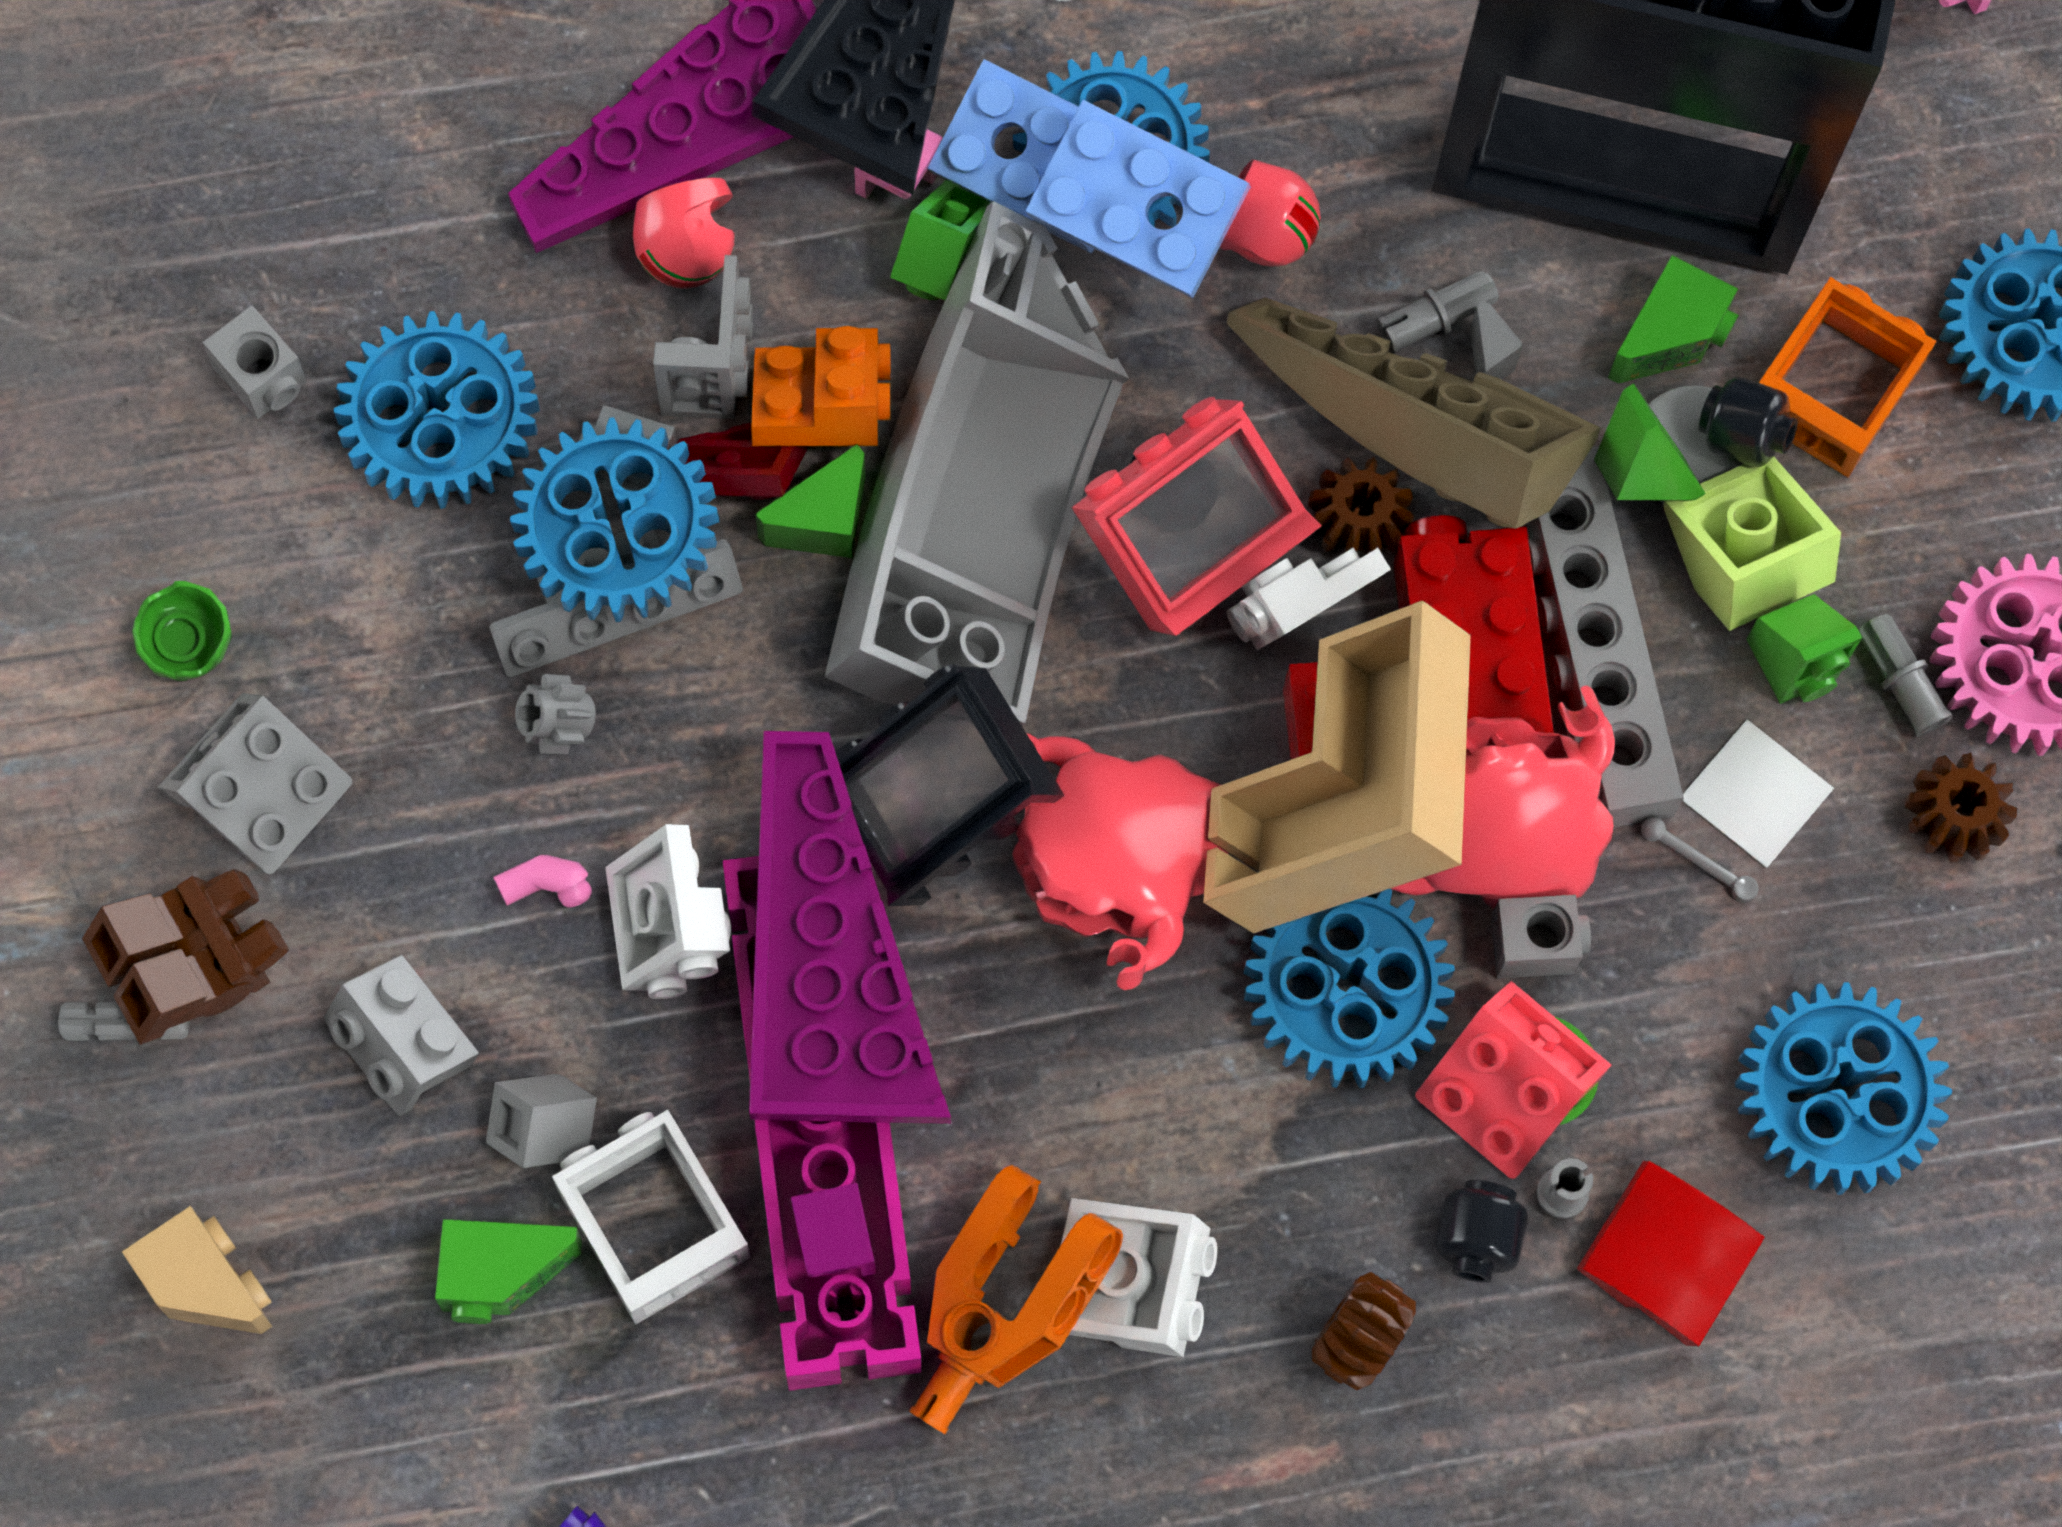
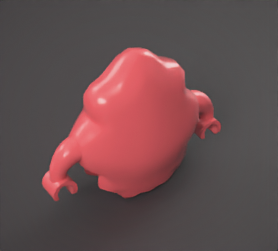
(1531, 808)
(1117, 850)

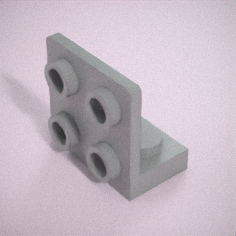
(705, 377)
(257, 781)

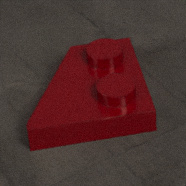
(744, 469)

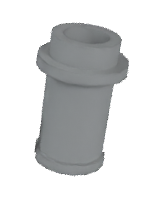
(1561, 1202)

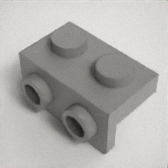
(398, 1033)

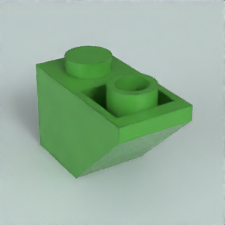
(1803, 648)

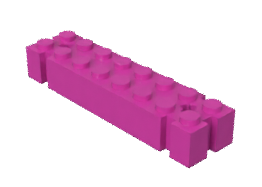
(817, 1157)

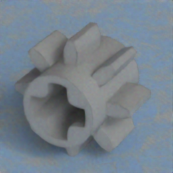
(555, 714)

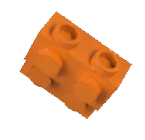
(822, 391)

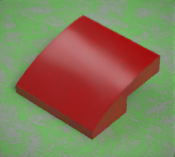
(1671, 1253)

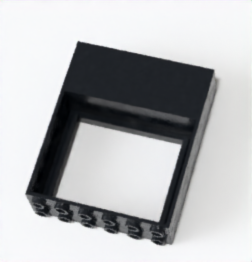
(1734, 63)

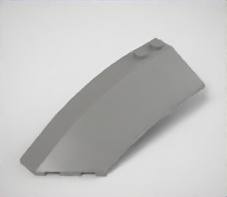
(980, 477)

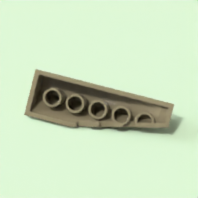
(1461, 436)

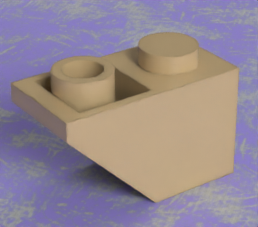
(192, 1278)

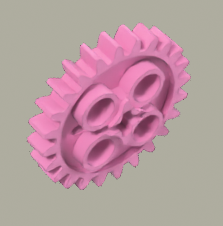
(2027, 705)

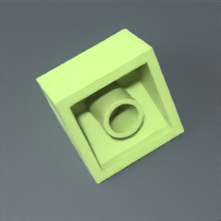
(1754, 542)

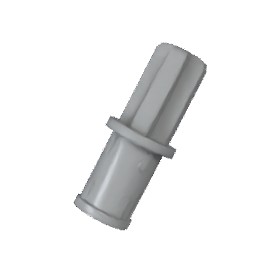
(1436, 311)
(1904, 675)

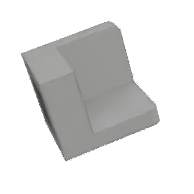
(540, 1119)

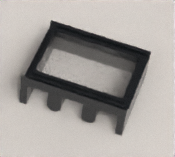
(941, 780)

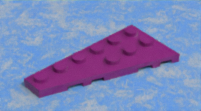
(672, 127)
(829, 984)

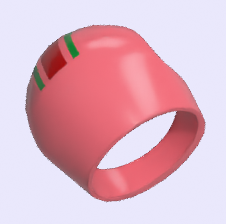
(1276, 217)
(677, 234)

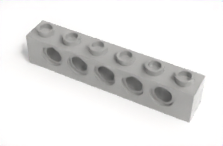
(1623, 664)

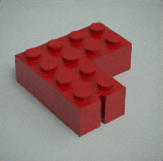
(1488, 594)

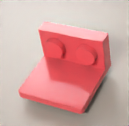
(1511, 1079)

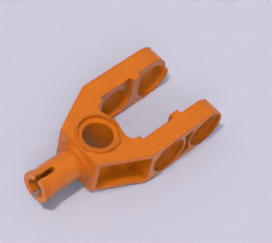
(1043, 1319)

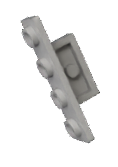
(553, 634)

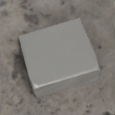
(1493, 343)

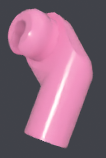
(545, 873)

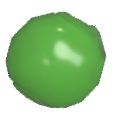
(182, 631)

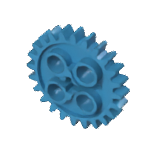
(1131, 90)
(2031, 326)
(396, 378)
(559, 535)
(1312, 1025)
(1859, 1141)

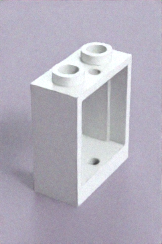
(681, 1273)

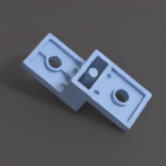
(1089, 177)

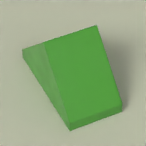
(1641, 456)
(820, 511)

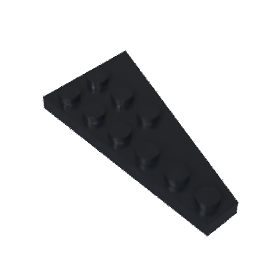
(862, 83)

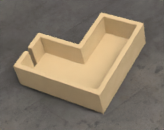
(1374, 794)

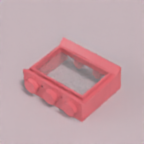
(1194, 515)

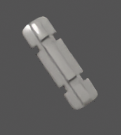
(106, 1021)

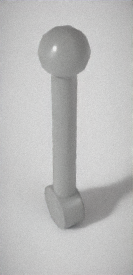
(1742, 888)

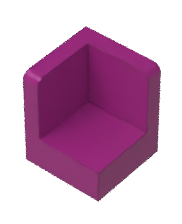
(833, 1231)

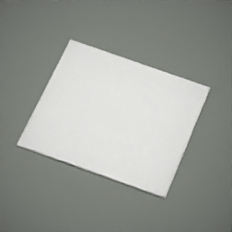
(1757, 793)

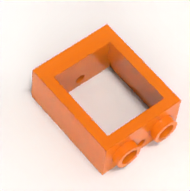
(1893, 338)

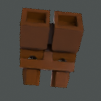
(182, 952)

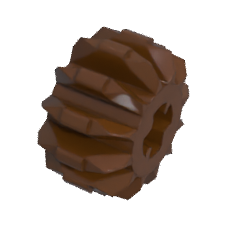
(1372, 492)
(1941, 820)
(1364, 1331)

